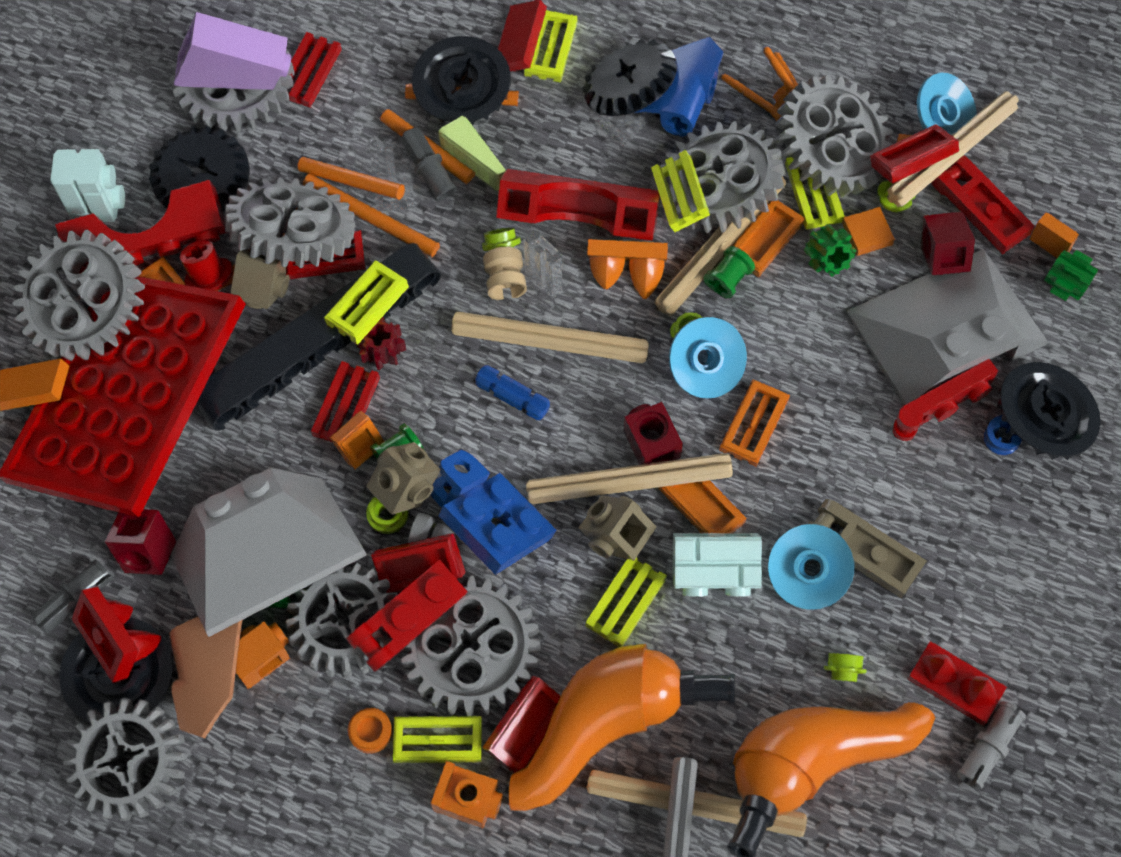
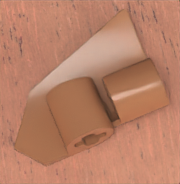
(205, 674)

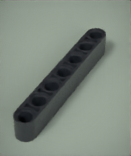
(300, 345)

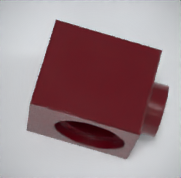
(947, 243)
(654, 417)
(141, 543)

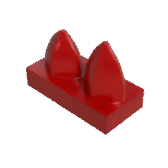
(103, 630)
(957, 683)

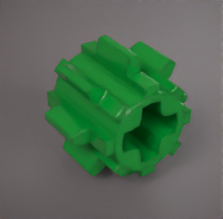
(830, 250)
(1071, 275)

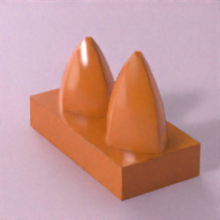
(644, 258)

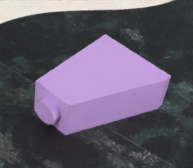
(230, 56)

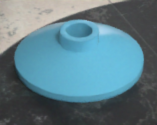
(945, 102)
(725, 357)
(792, 554)

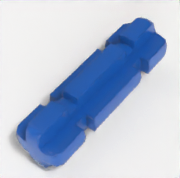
(512, 392)

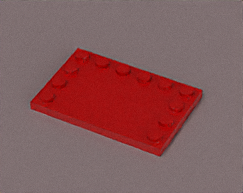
(126, 406)

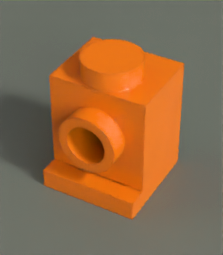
(260, 652)
(475, 812)

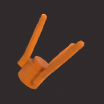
(784, 74)

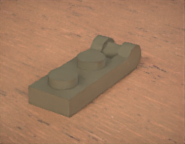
(873, 551)

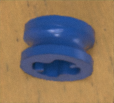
(994, 444)

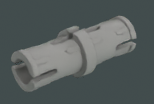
(991, 745)

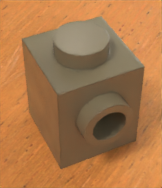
(257, 281)

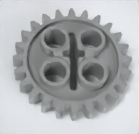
(829, 110)
(226, 111)
(734, 172)
(267, 211)
(107, 271)
(497, 670)

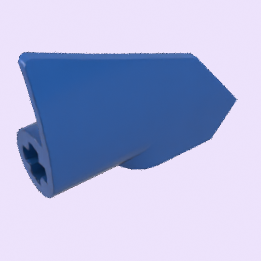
(691, 88)

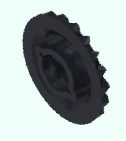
(450, 60)
(652, 71)
(216, 149)
(1048, 385)
(88, 692)

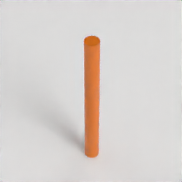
(378, 218)

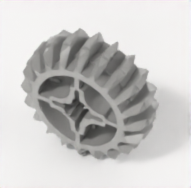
(329, 624)
(88, 770)

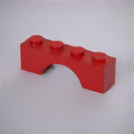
(545, 197)
(191, 216)

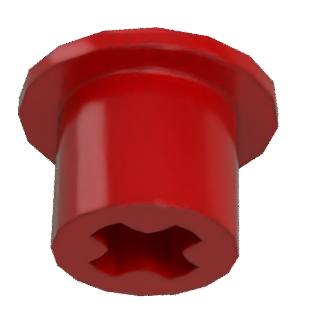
(205, 266)

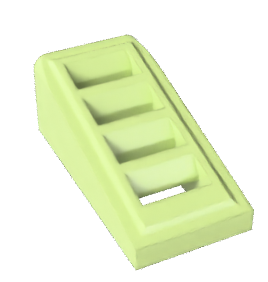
(467, 146)

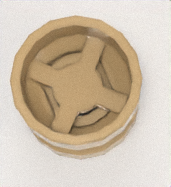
(504, 269)

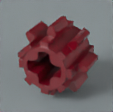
(390, 346)

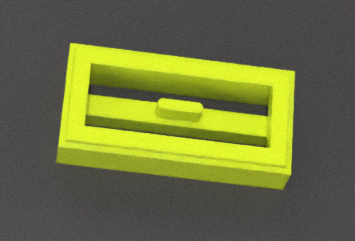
(545, 70)
(671, 169)
(803, 204)
(352, 326)
(644, 571)
(437, 756)

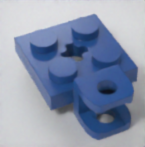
(474, 504)

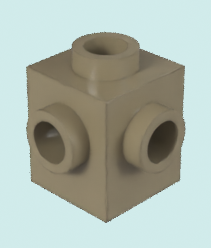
(403, 477)
(617, 527)

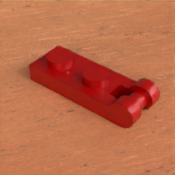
(984, 205)
(944, 399)
(408, 614)

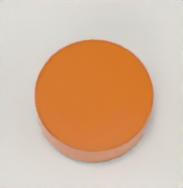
(370, 730)

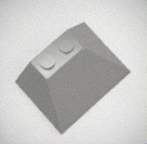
(944, 327)
(261, 545)

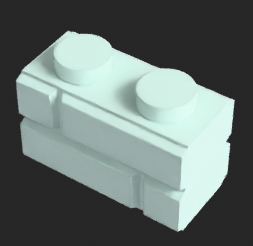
(86, 184)
(717, 562)

